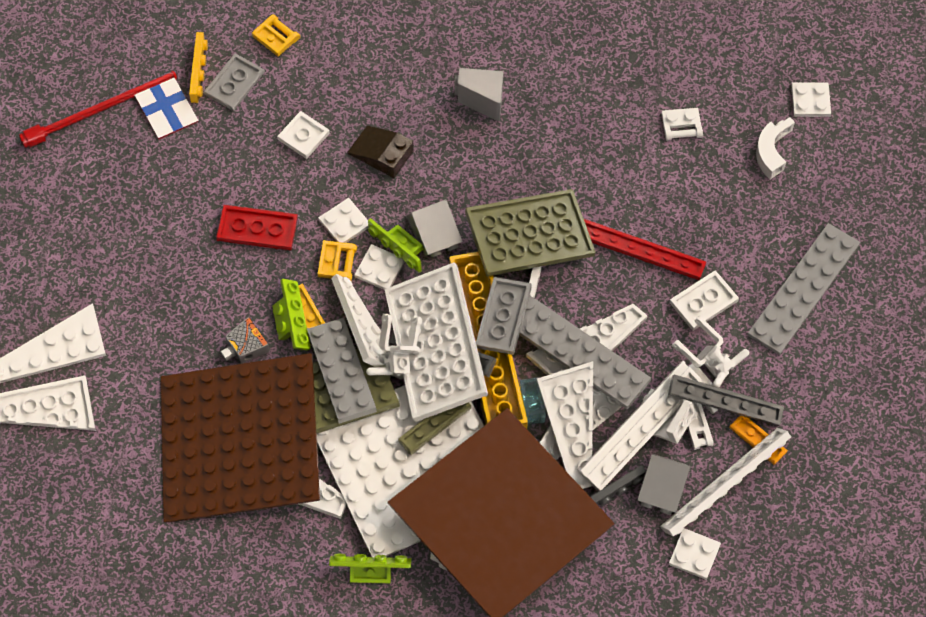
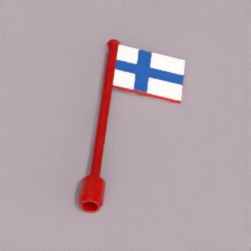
(159, 100)

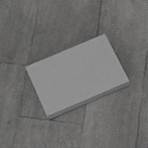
(234, 82)

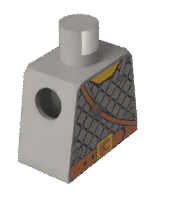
(245, 342)

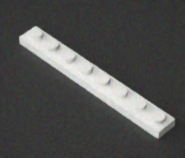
(724, 482)

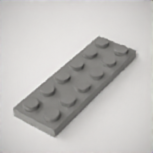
(341, 370)

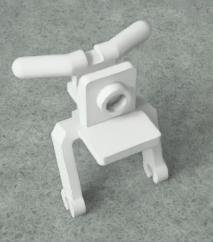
(711, 355)
(398, 356)

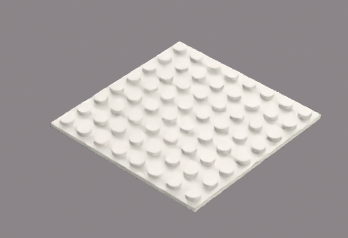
(375, 467)

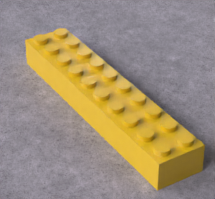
(503, 382)

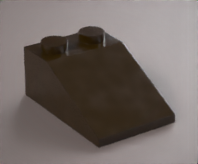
(382, 150)

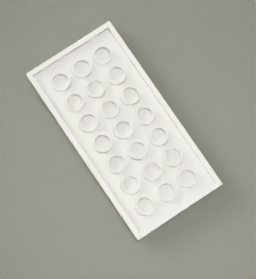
(448, 363)

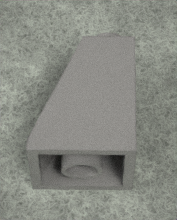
(480, 90)
(435, 228)
(663, 484)

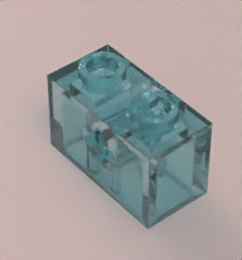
(532, 401)

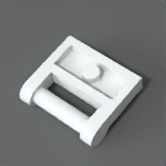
(680, 119)

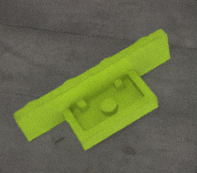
(400, 242)
(290, 316)
(370, 569)

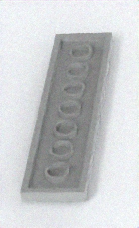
(803, 289)
(574, 347)

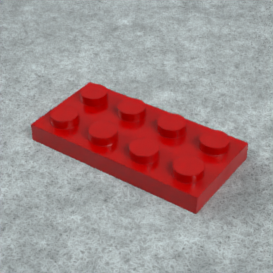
(257, 227)

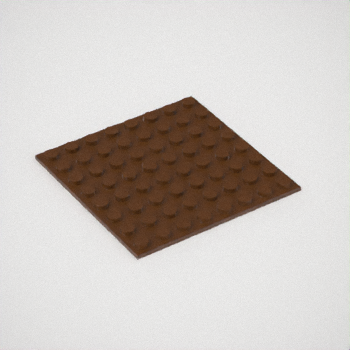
(239, 438)
(501, 514)

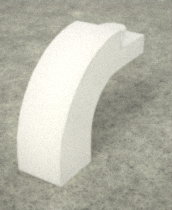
(767, 156)

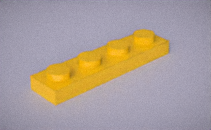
(197, 73)

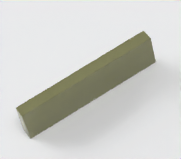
(431, 427)

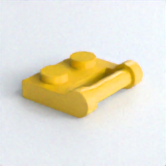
(272, 39)
(331, 256)

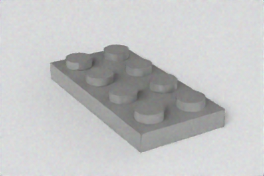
(503, 315)

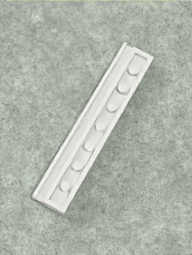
(635, 431)

